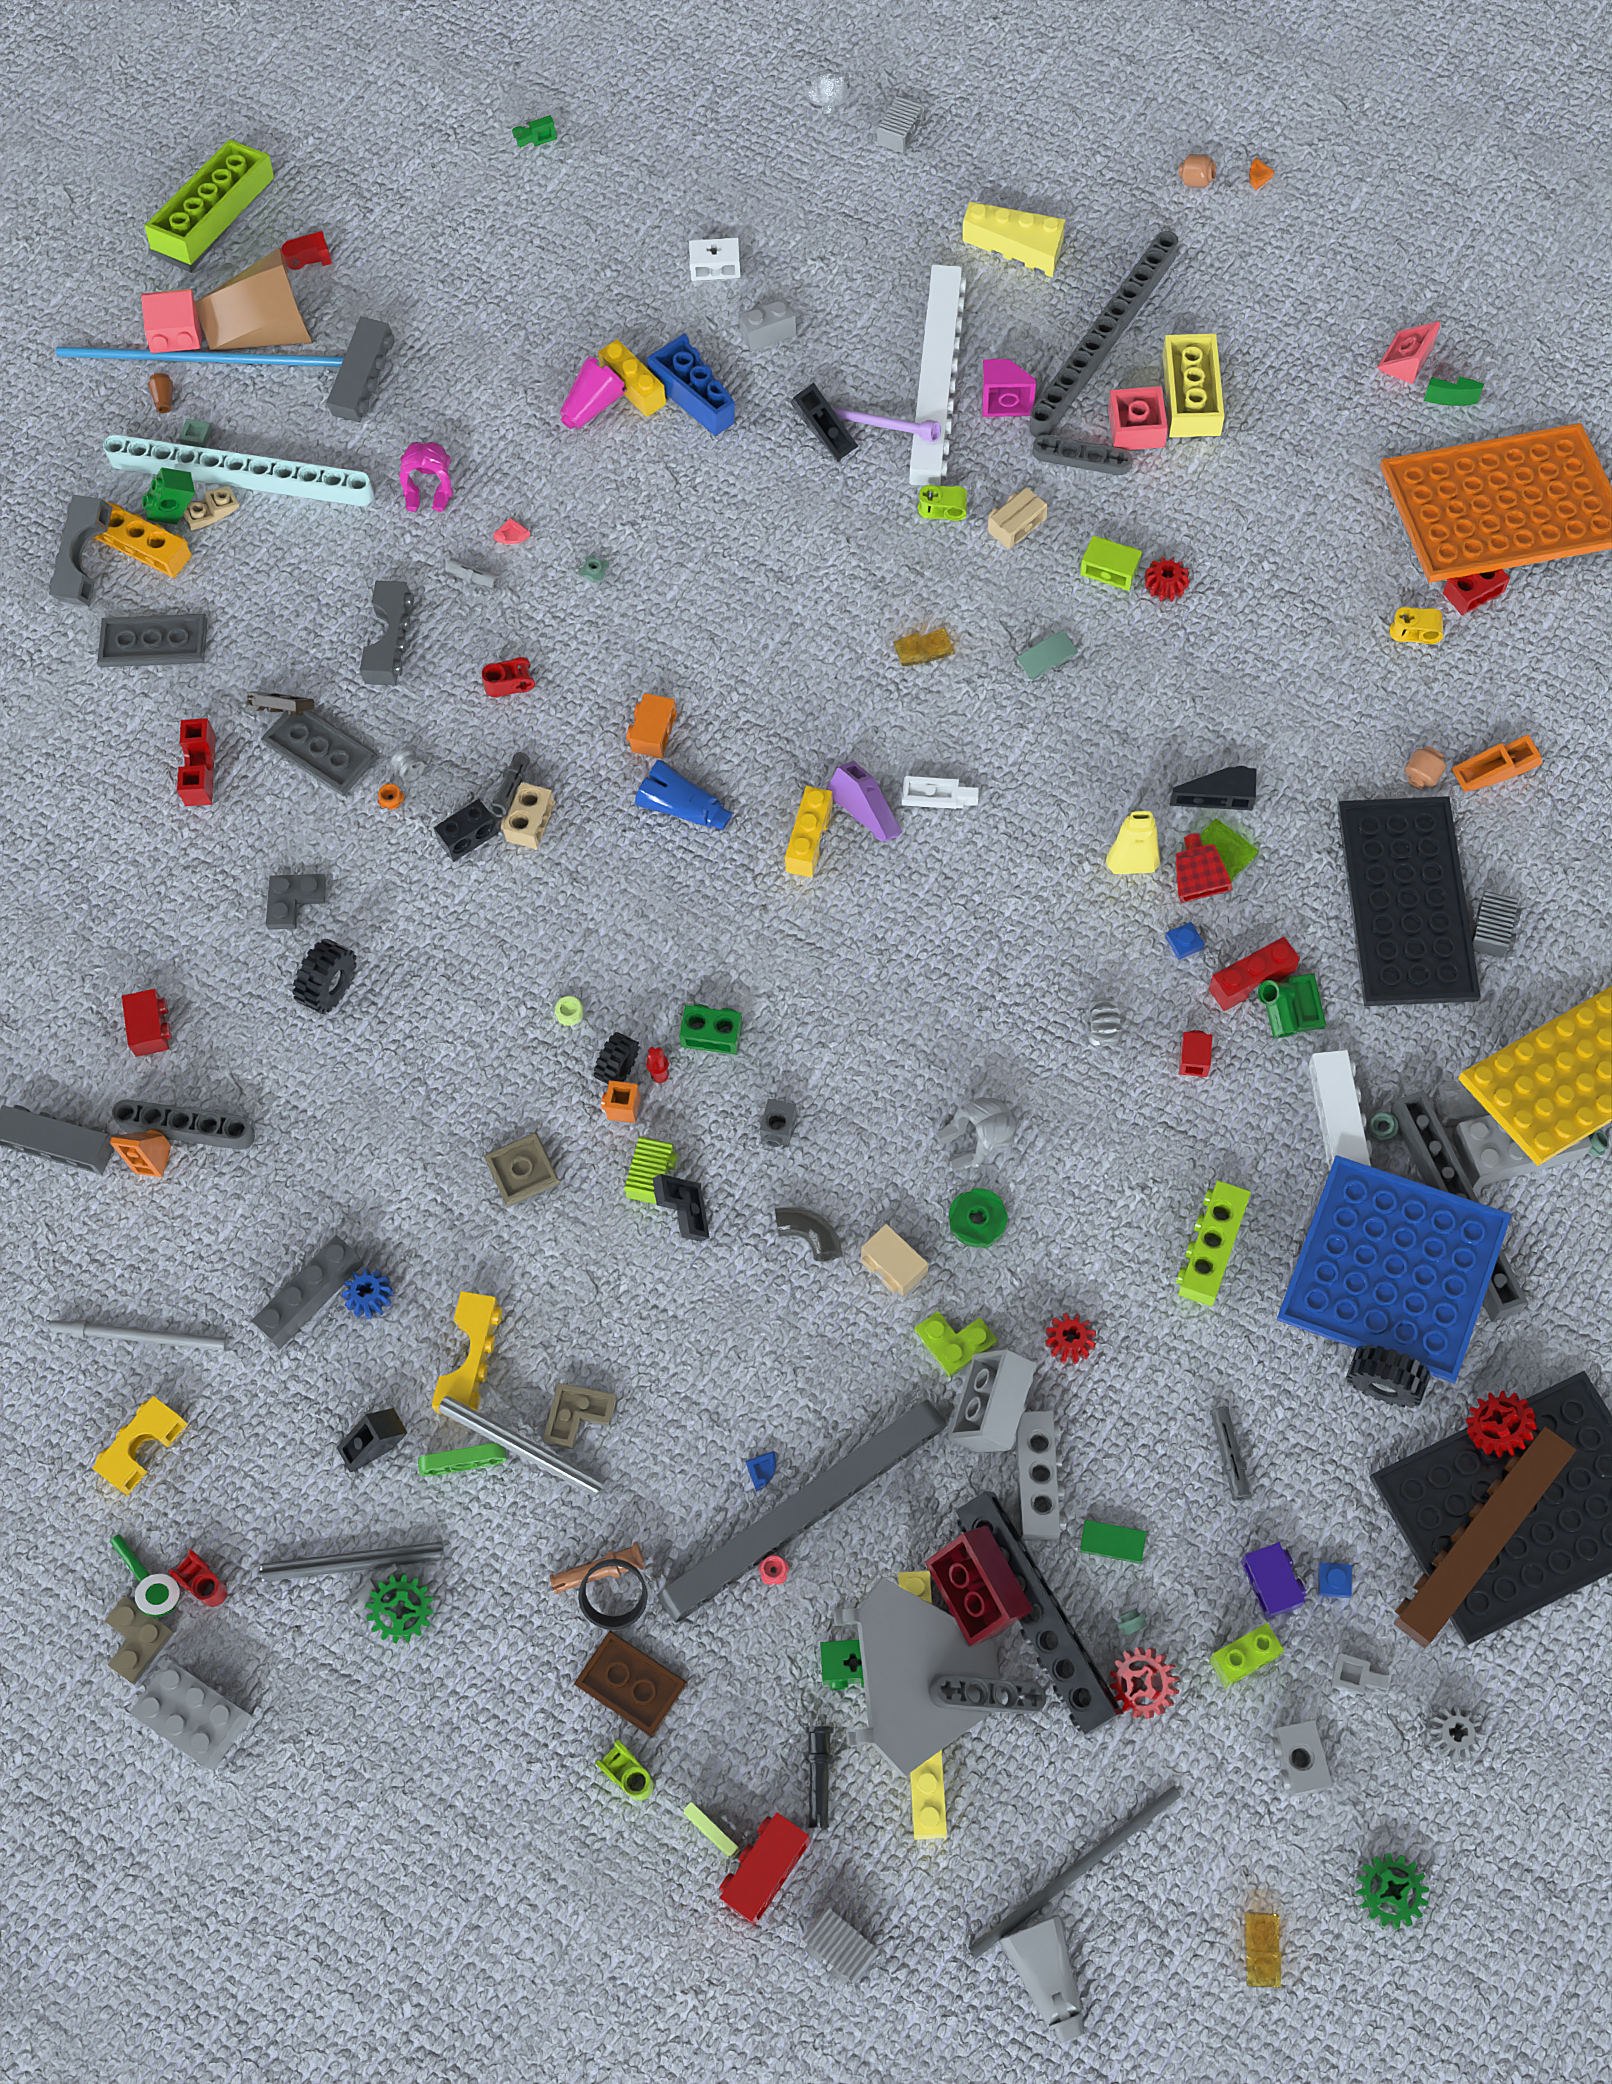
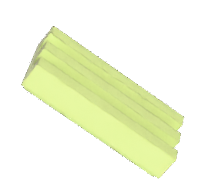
(704, 1824)

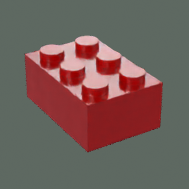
(764, 1868)

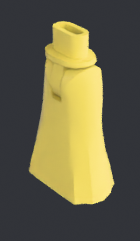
(1136, 846)

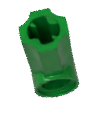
(1279, 1007)

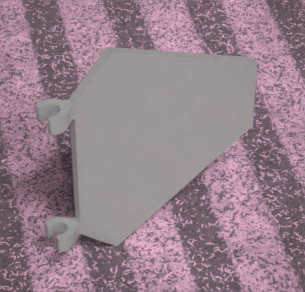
(902, 1651)

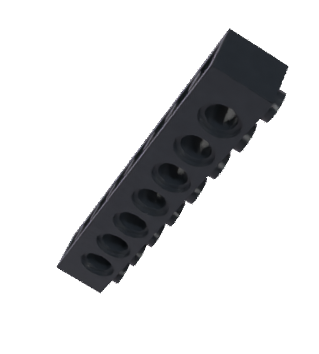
(1103, 1705)

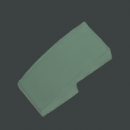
(1047, 654)

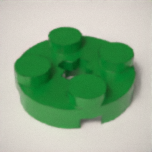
(979, 1234)

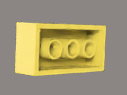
(1193, 385)

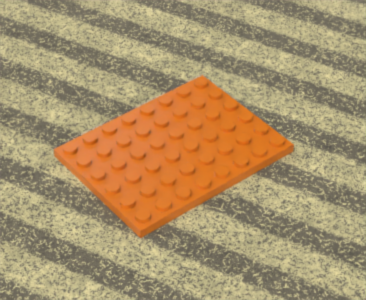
(1502, 502)

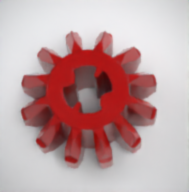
(1166, 579)
(1079, 1345)

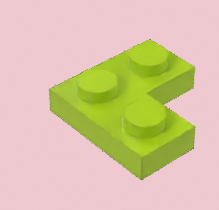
(952, 1349)

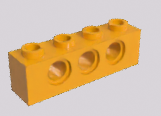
(145, 541)

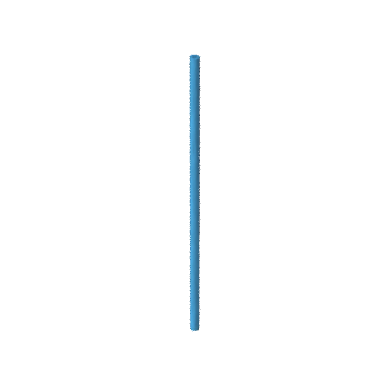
(192, 356)

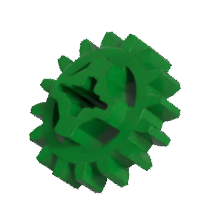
(397, 1622)
(1385, 1879)

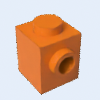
(621, 1101)

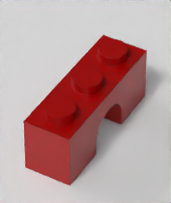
(197, 774)
(1239, 979)

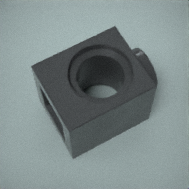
(782, 1112)

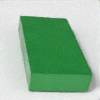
(1307, 1002)
(1113, 1541)

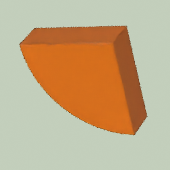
(1259, 174)

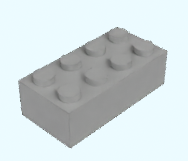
(1494, 1156)

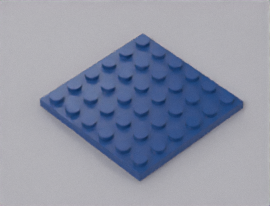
(1395, 1266)

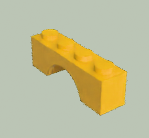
(477, 1318)

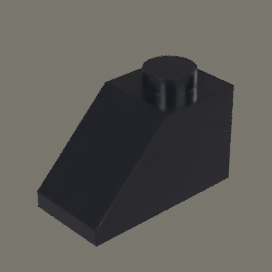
(371, 1438)

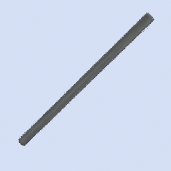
(1074, 1872)

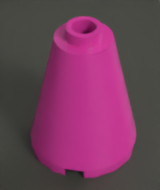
(590, 394)

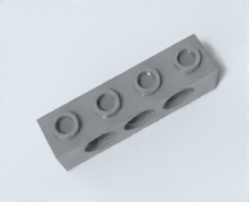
(1037, 1524)

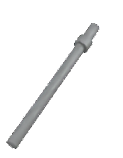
(82, 1329)

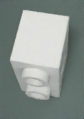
(714, 259)

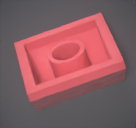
(1409, 351)

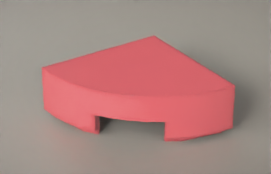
(511, 533)

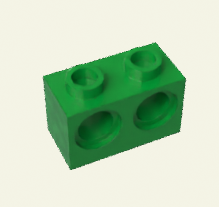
(709, 1037)

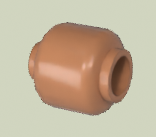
(1198, 170)
(1425, 768)

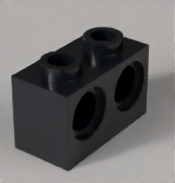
(466, 830)

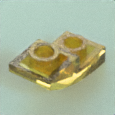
(924, 649)
(1262, 1949)

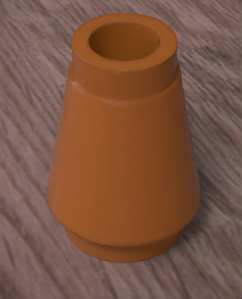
(161, 391)

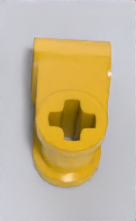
(1420, 625)

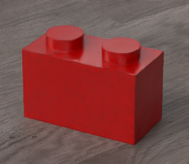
(146, 1022)

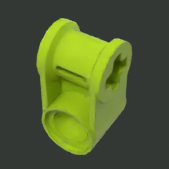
(945, 502)
(622, 1768)

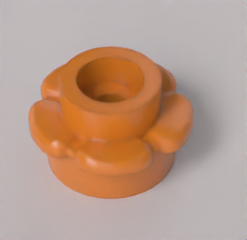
(387, 791)

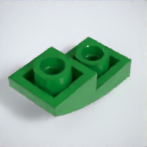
(1447, 393)

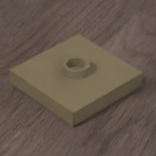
(521, 1169)

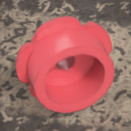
(765, 1569)

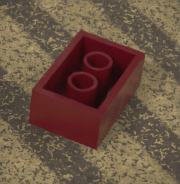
(978, 1585)

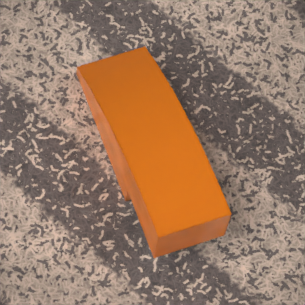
(1497, 764)

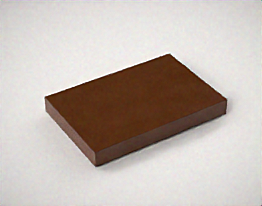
(630, 1684)

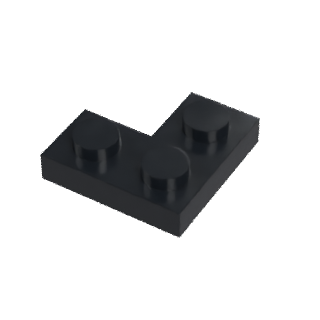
(687, 1200)

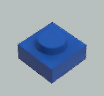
(1184, 940)
(1334, 1580)

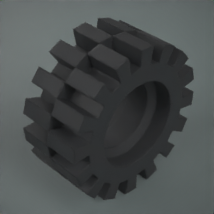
(616, 1058)

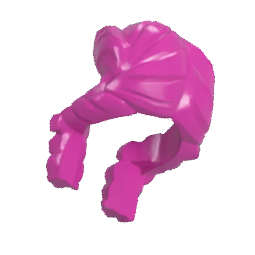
(428, 459)

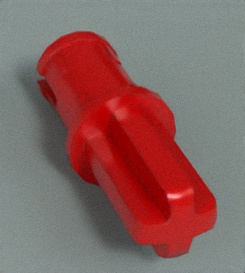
(657, 1065)

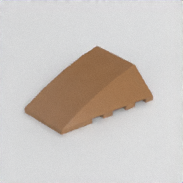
(254, 309)

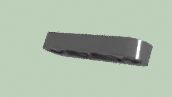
(1081, 459)
(987, 1689)

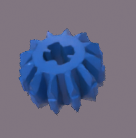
(365, 1284)

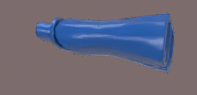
(677, 796)

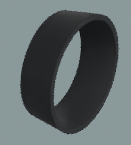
(612, 1622)

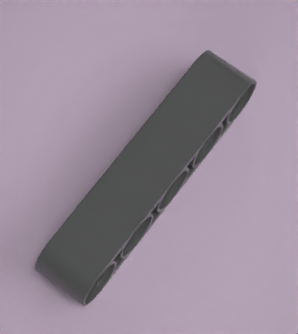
(193, 1132)

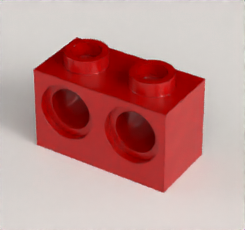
(1478, 589)

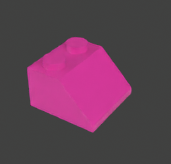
(1006, 389)

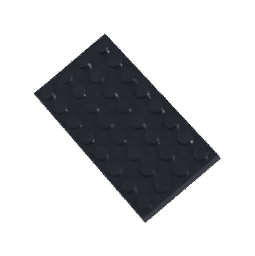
(1407, 901)

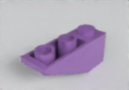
(861, 797)

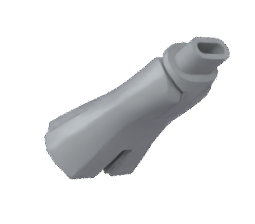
(1046, 1971)

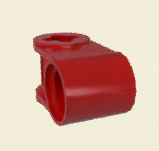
(508, 677)
(195, 1576)

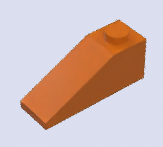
(143, 1152)

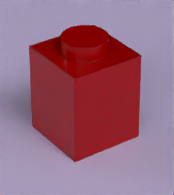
(1195, 1053)

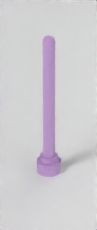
(928, 430)

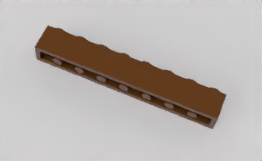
(1483, 1537)

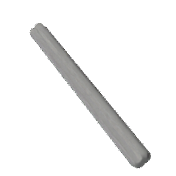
(521, 1446)

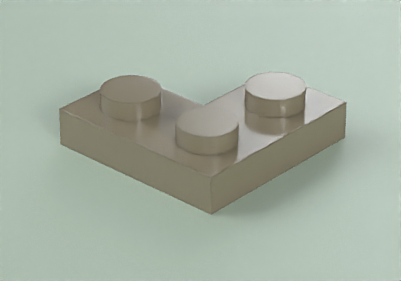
(572, 1406)
(144, 1640)

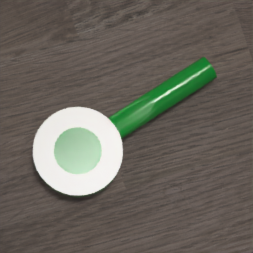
(156, 1593)

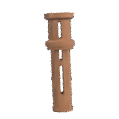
(574, 1576)

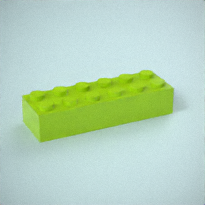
(209, 201)

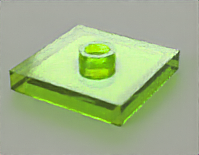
(1233, 849)

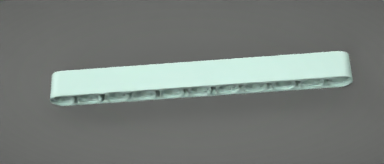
(241, 470)

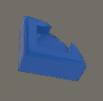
(762, 1469)

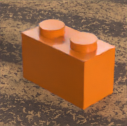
(652, 725)

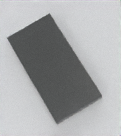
(152, 640)
(320, 750)

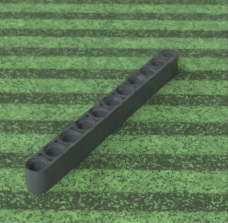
(1103, 334)
(801, 1511)

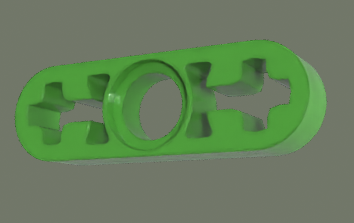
(461, 1459)

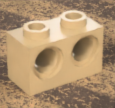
(534, 816)

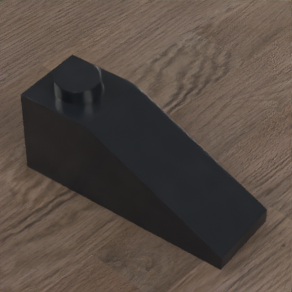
(823, 422)
(1224, 789)

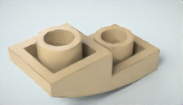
(215, 506)

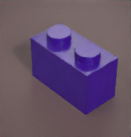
(1273, 1580)

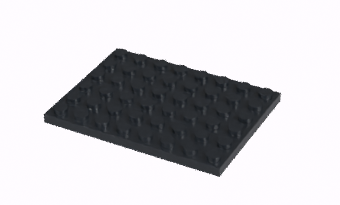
(1557, 1545)

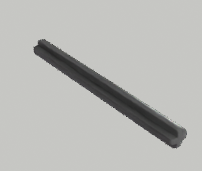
(351, 1561)

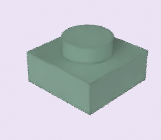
(195, 433)

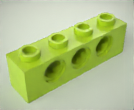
(1232, 1202)

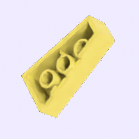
(1015, 234)

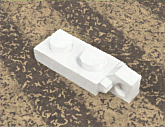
(938, 793)

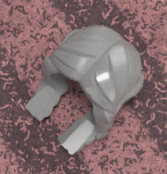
(993, 1128)

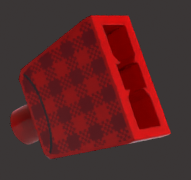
(1200, 871)

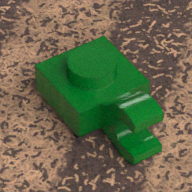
(539, 132)

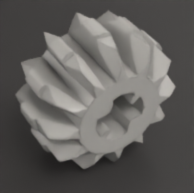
(1102, 1022)
(1464, 1745)

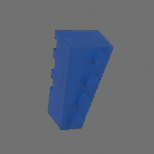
(692, 384)

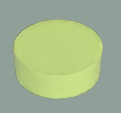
(569, 1010)

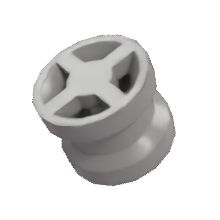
(407, 764)

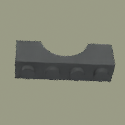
(84, 521)
(382, 660)

